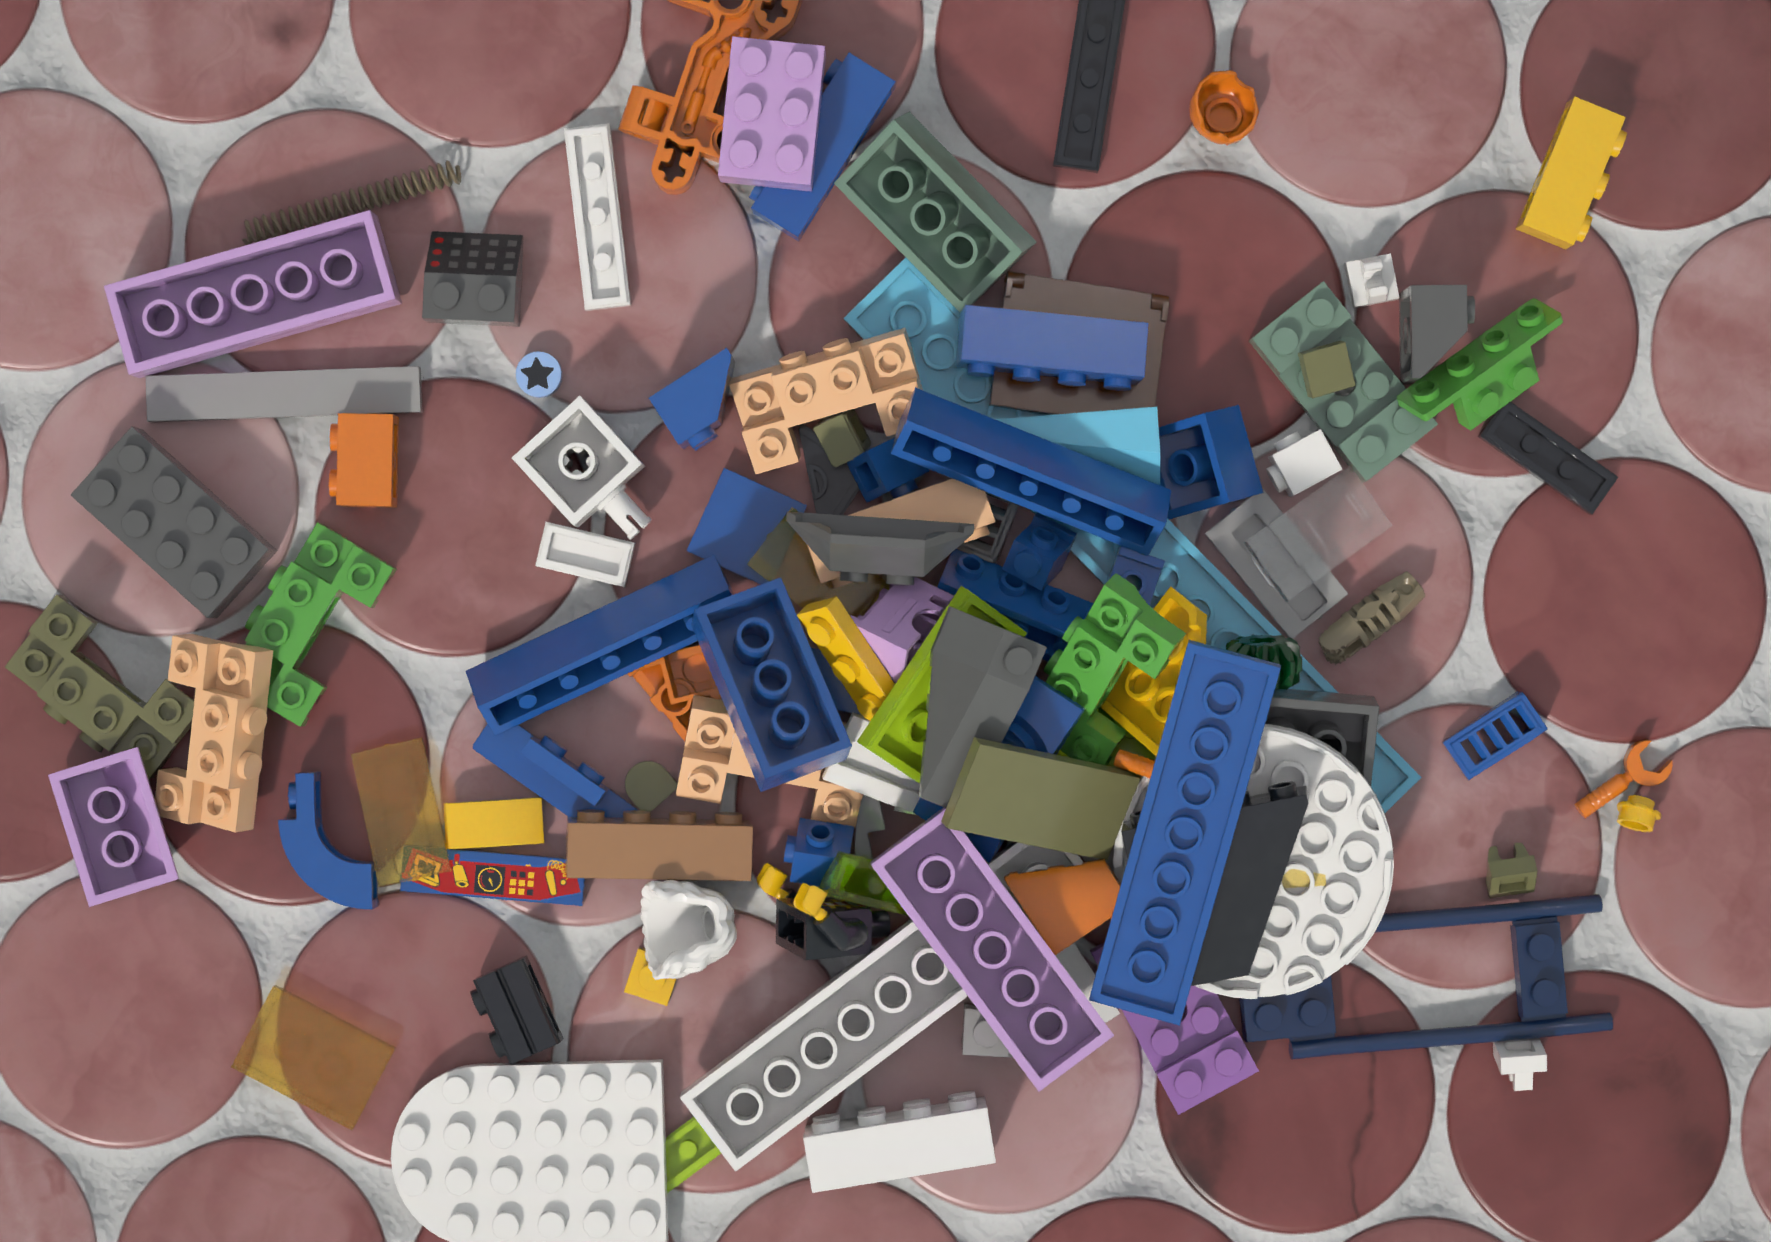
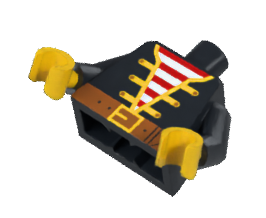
(819, 924)

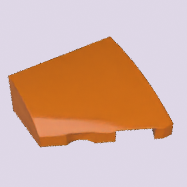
(675, 681)
(1066, 900)

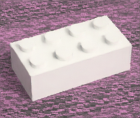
(898, 1143)

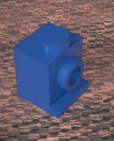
(1039, 552)
(1144, 567)

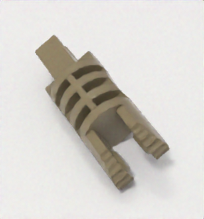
(1371, 618)

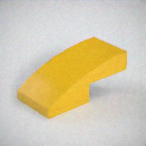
(493, 823)

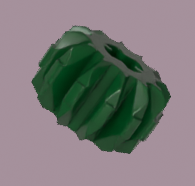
(1272, 649)

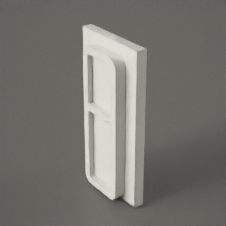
(870, 774)

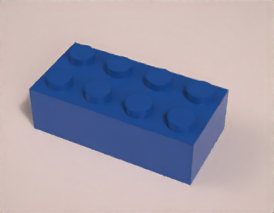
(771, 684)

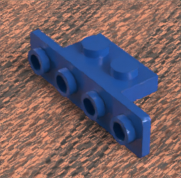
(548, 773)

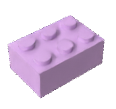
(772, 113)

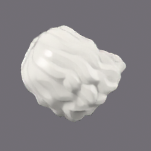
(684, 927)

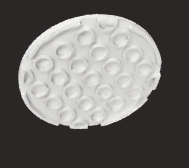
(1341, 836)

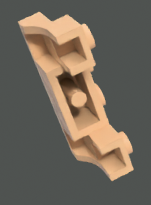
(819, 386)
(224, 736)
(715, 750)

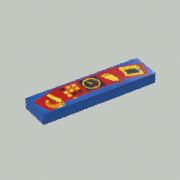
(503, 877)

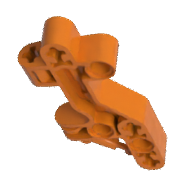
(691, 116)

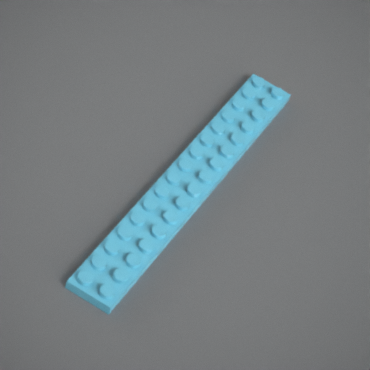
(932, 326)

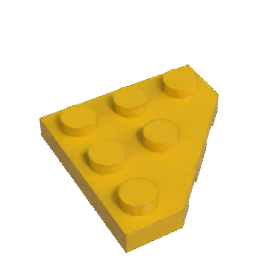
(1144, 702)

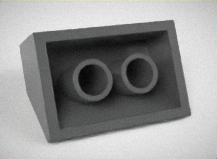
(1337, 719)

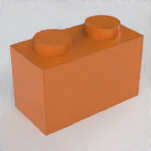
(365, 460)

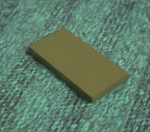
(1040, 799)

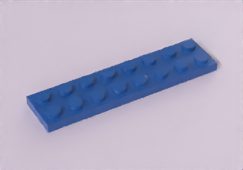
(1184, 832)

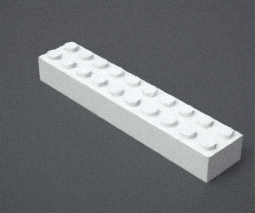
(837, 1032)

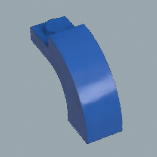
(315, 858)

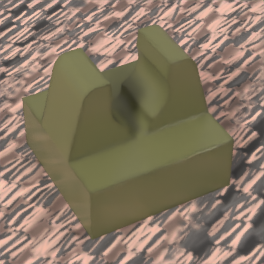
(1510, 875)

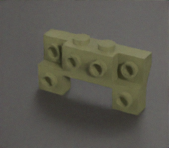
(91, 697)

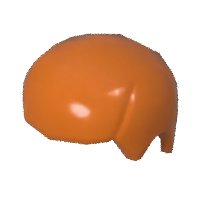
(1223, 108)

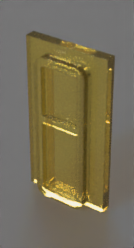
(788, 557)
(401, 812)

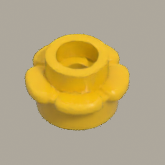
(1637, 813)

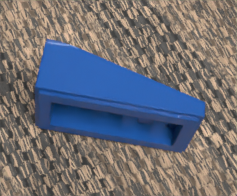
(1528, 714)

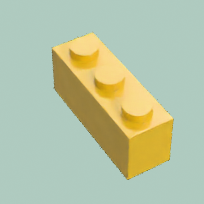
(1572, 174)

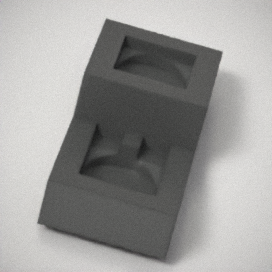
(869, 820)

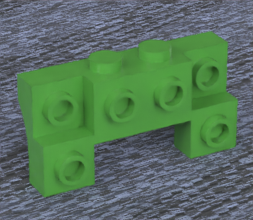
(300, 608)
(1114, 632)

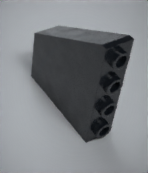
(1249, 879)

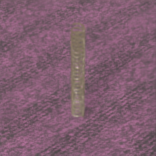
(355, 204)

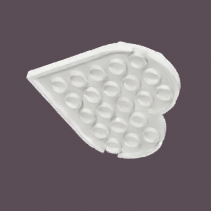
(537, 1153)

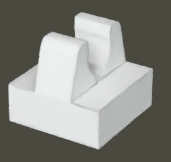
(1371, 280)
(1520, 1060)

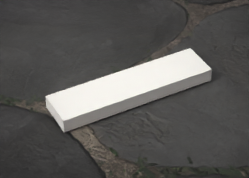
(597, 217)

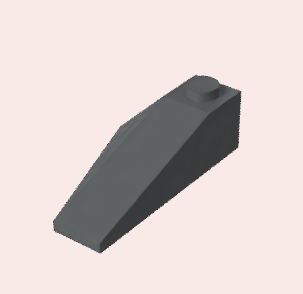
(974, 692)

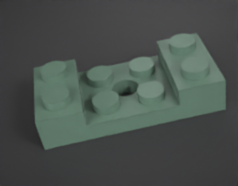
(1366, 424)

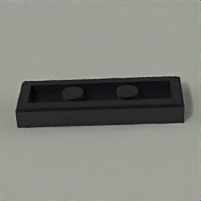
(1548, 457)

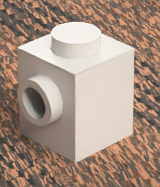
(1301, 462)

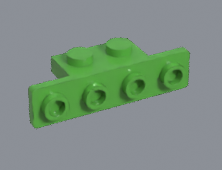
(1486, 371)

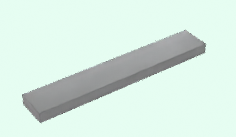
(283, 394)

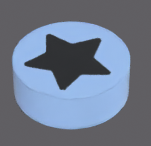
(539, 374)

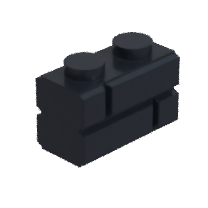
(516, 1010)

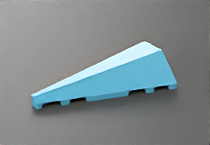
(1115, 437)

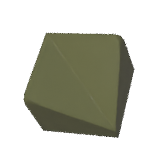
(842, 437)

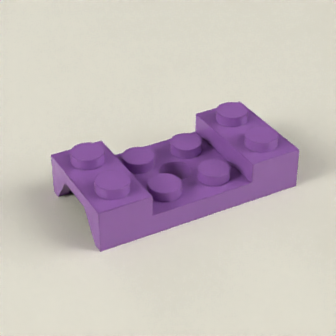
(1198, 1055)

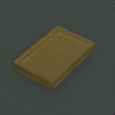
(313, 1057)

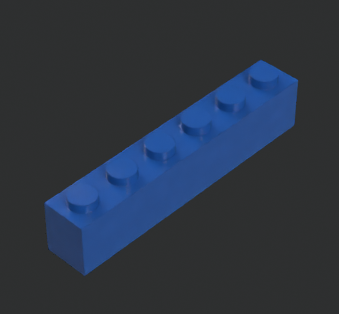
(1031, 472)
(595, 647)

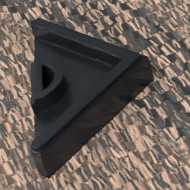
(830, 486)

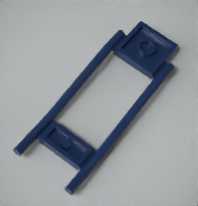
(1539, 981)

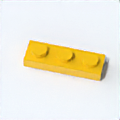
(847, 654)

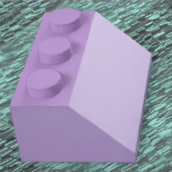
(113, 826)

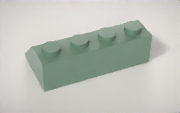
(934, 211)

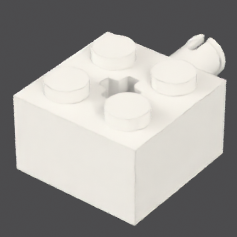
(602, 485)

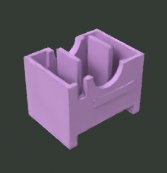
(901, 622)

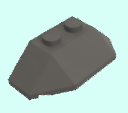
(878, 544)

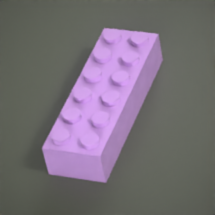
(253, 294)
(992, 950)

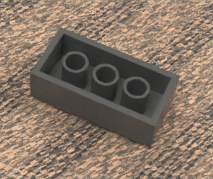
(173, 522)

